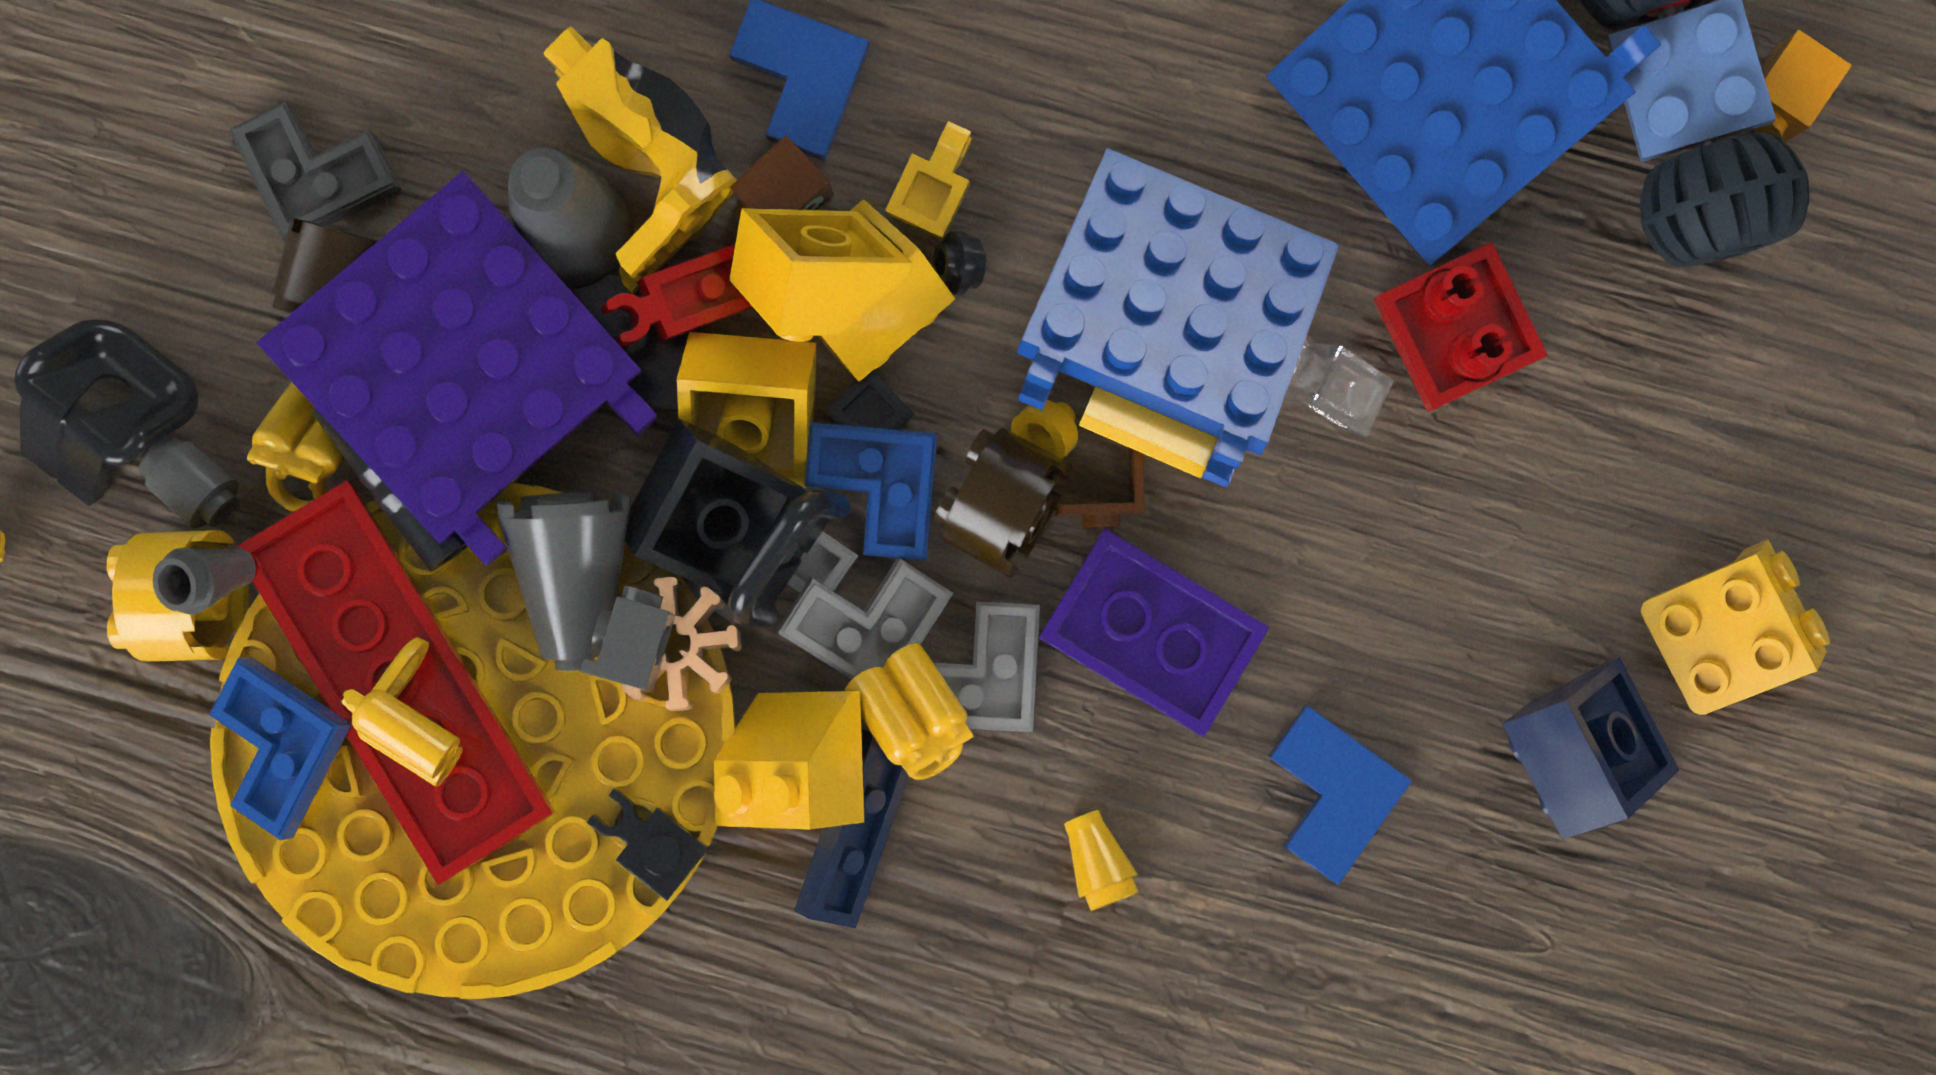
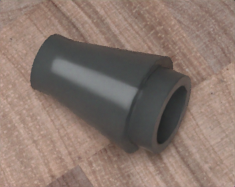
(197, 578)

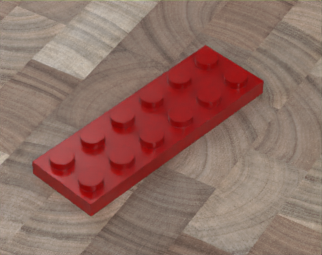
(347, 618)

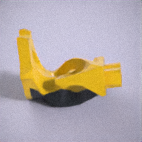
(645, 129)

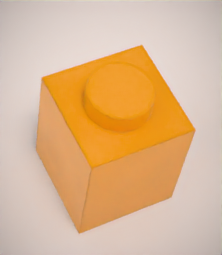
(1799, 83)

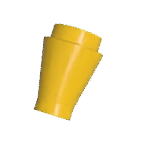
(1099, 863)

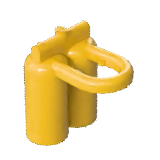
(294, 445)
(912, 712)
(399, 729)

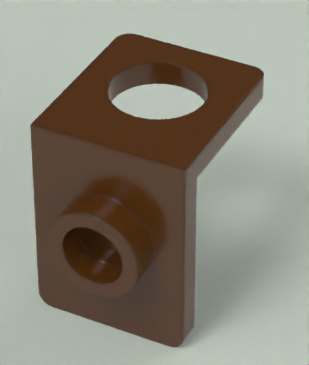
(1108, 514)

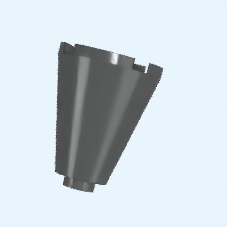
(568, 215)
(566, 566)

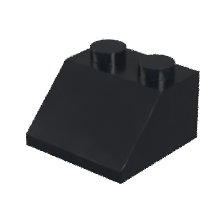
(706, 508)

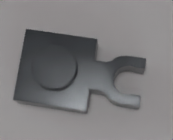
(657, 850)

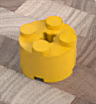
(150, 628)

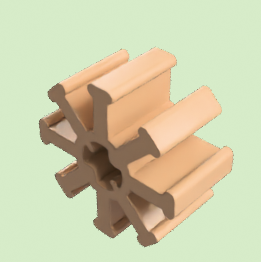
(689, 628)

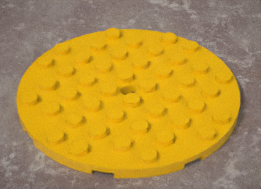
(550, 895)

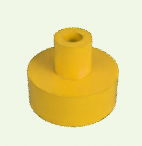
(1048, 428)

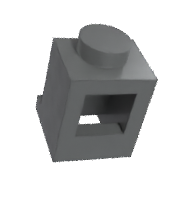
(631, 639)

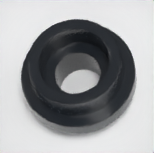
(960, 262)

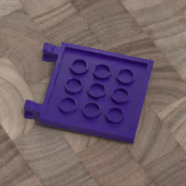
(453, 361)

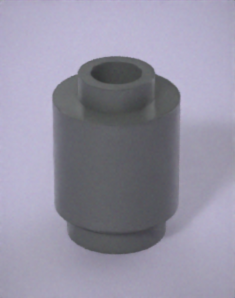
(189, 482)

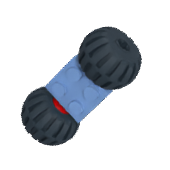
(1693, 94)

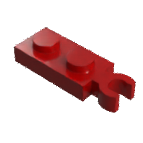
(681, 298)

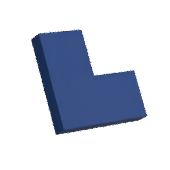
(818, 71)
(895, 472)
(294, 742)
(1353, 791)

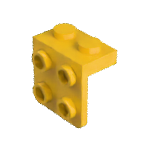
(1736, 630)

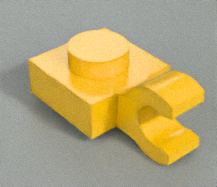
(930, 190)

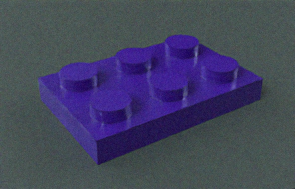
(1153, 632)

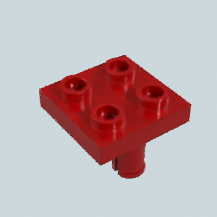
(1460, 327)

